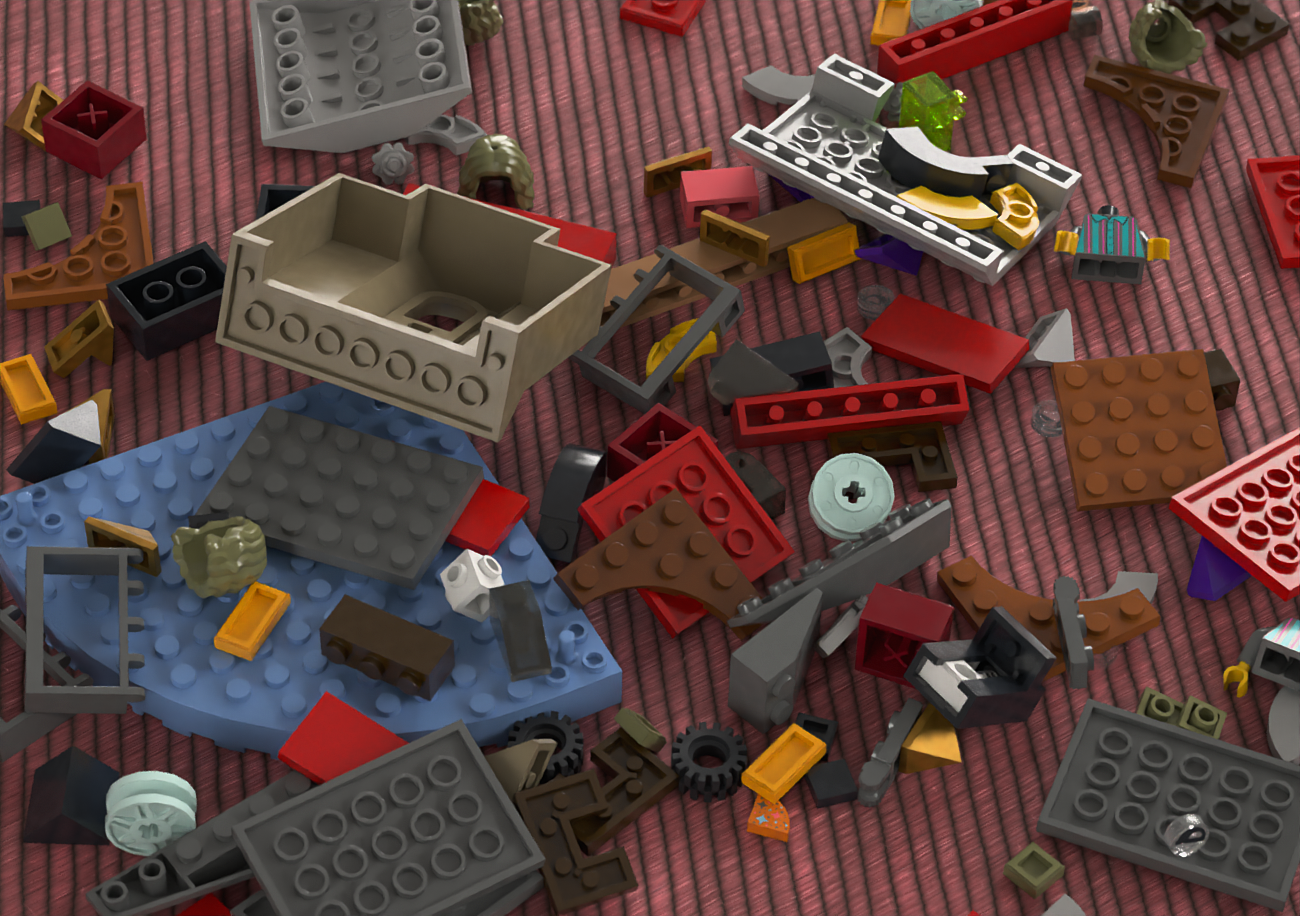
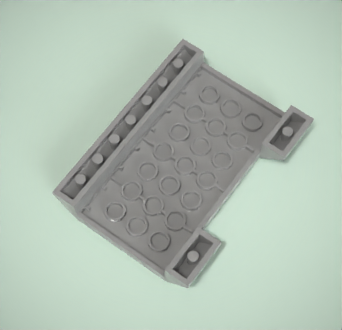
(832, 151)

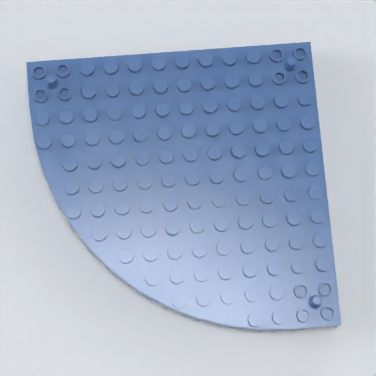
(267, 698)

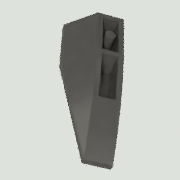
(852, 571)
(193, 863)

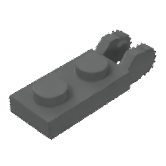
(1071, 631)
(884, 764)

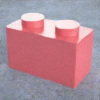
(722, 191)

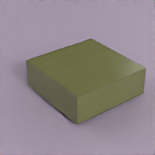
(46, 226)
(640, 729)
(1033, 870)

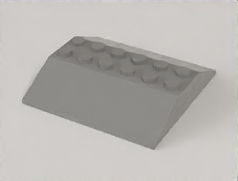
(355, 70)

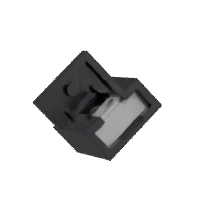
(984, 678)

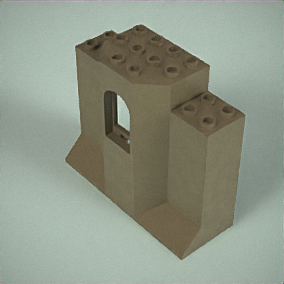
(353, 267)

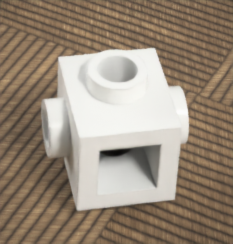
(468, 583)

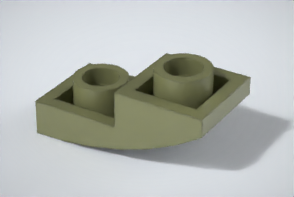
(1192, 715)

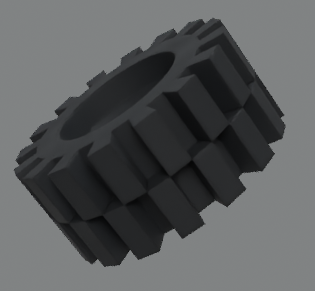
(561, 731)
(709, 743)

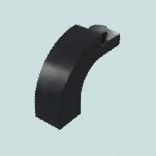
(918, 163)
(572, 482)

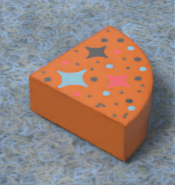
(769, 819)

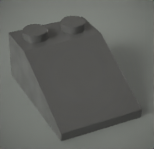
(774, 664)

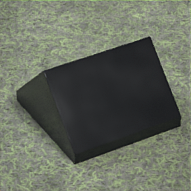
(60, 445)
(69, 800)

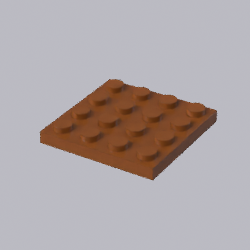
(1137, 427)

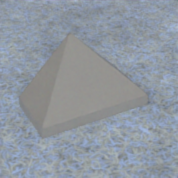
(1049, 341)

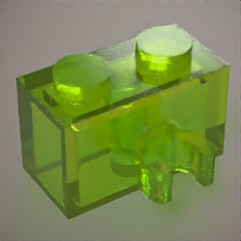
(931, 108)

